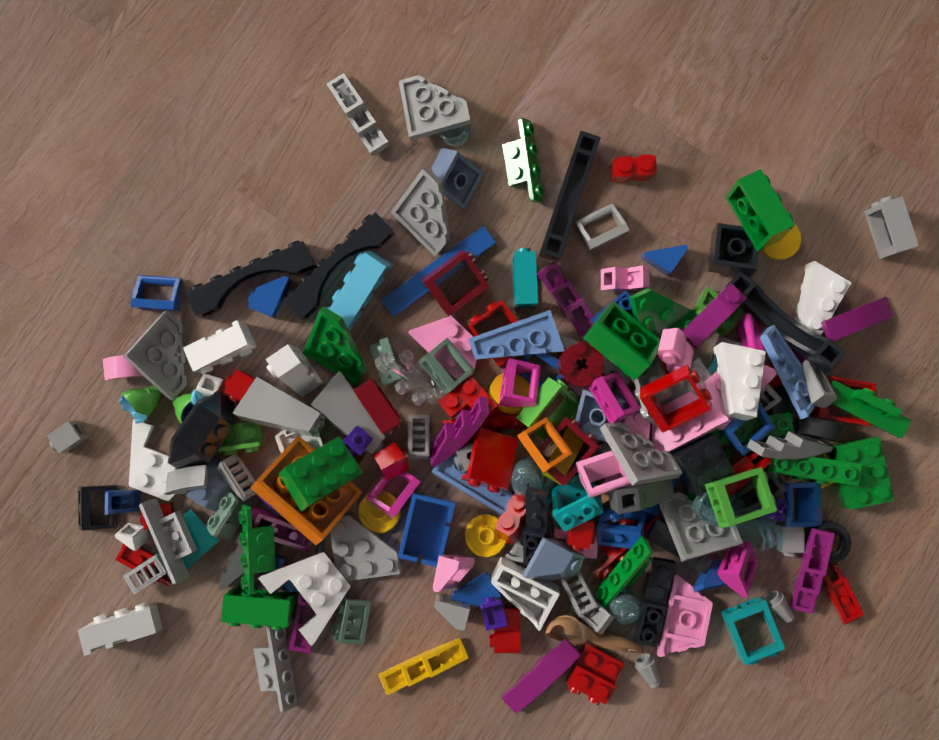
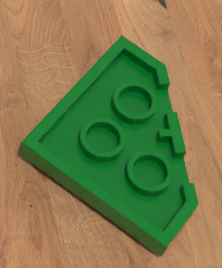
(659, 312)
(334, 347)

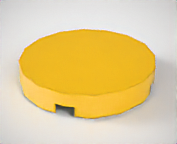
(785, 247)
(521, 388)
(382, 522)
(482, 536)

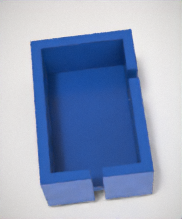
(426, 528)

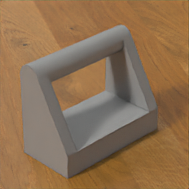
(606, 237)
(453, 611)

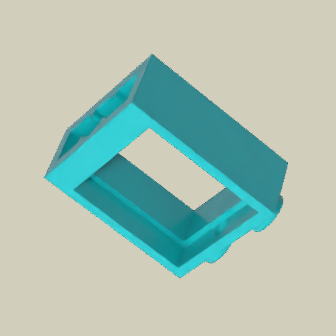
(525, 278)
(574, 501)
(744, 610)

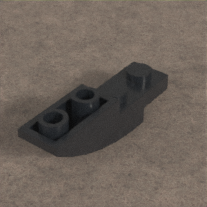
(537, 521)
(654, 601)

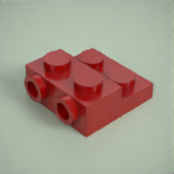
(594, 674)

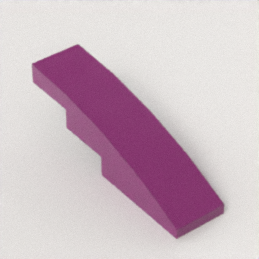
(566, 298)
(857, 319)
(457, 434)
(811, 570)
(303, 615)
(541, 675)

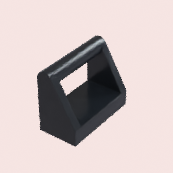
(84, 508)

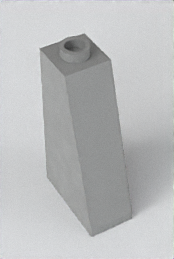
(274, 408)
(345, 411)

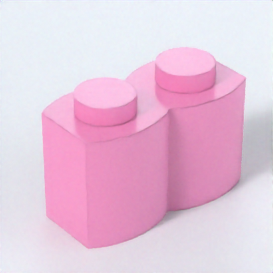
(675, 350)

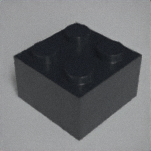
(732, 251)
(702, 463)

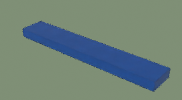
(414, 287)

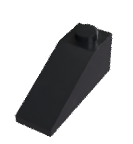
(747, 499)
(660, 535)

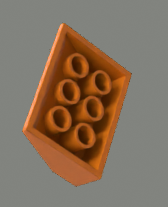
(317, 519)

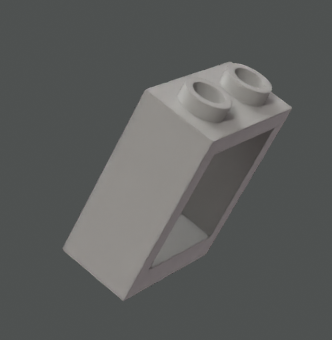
(891, 226)

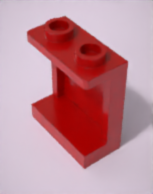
(491, 460)

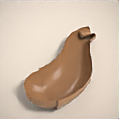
(573, 629)

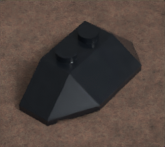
(202, 432)

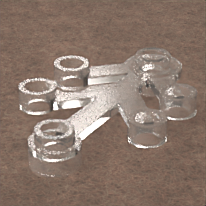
(432, 392)

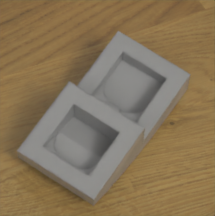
(186, 479)

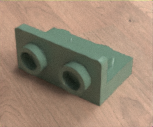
(377, 349)
(226, 518)
(351, 621)

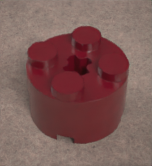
(592, 360)

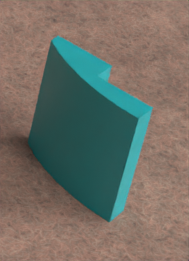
(200, 536)

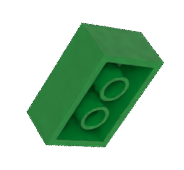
(759, 210)
(623, 340)
(320, 473)
(874, 478)
(259, 609)

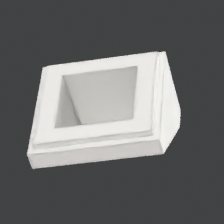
(209, 385)
(132, 536)

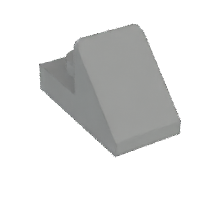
(597, 618)

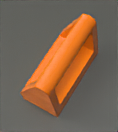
(534, 452)

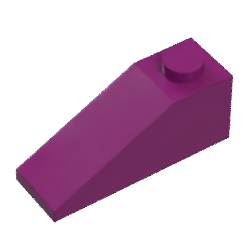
(713, 315)
(283, 530)

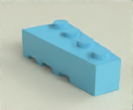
(359, 285)

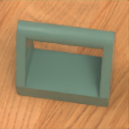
(438, 373)

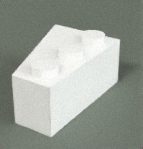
(819, 296)
(220, 347)
(294, 370)
(740, 379)
(530, 596)
(120, 627)

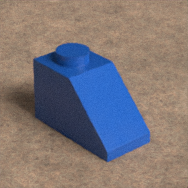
(270, 296)
(476, 591)

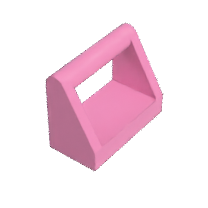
(599, 468)
(451, 571)

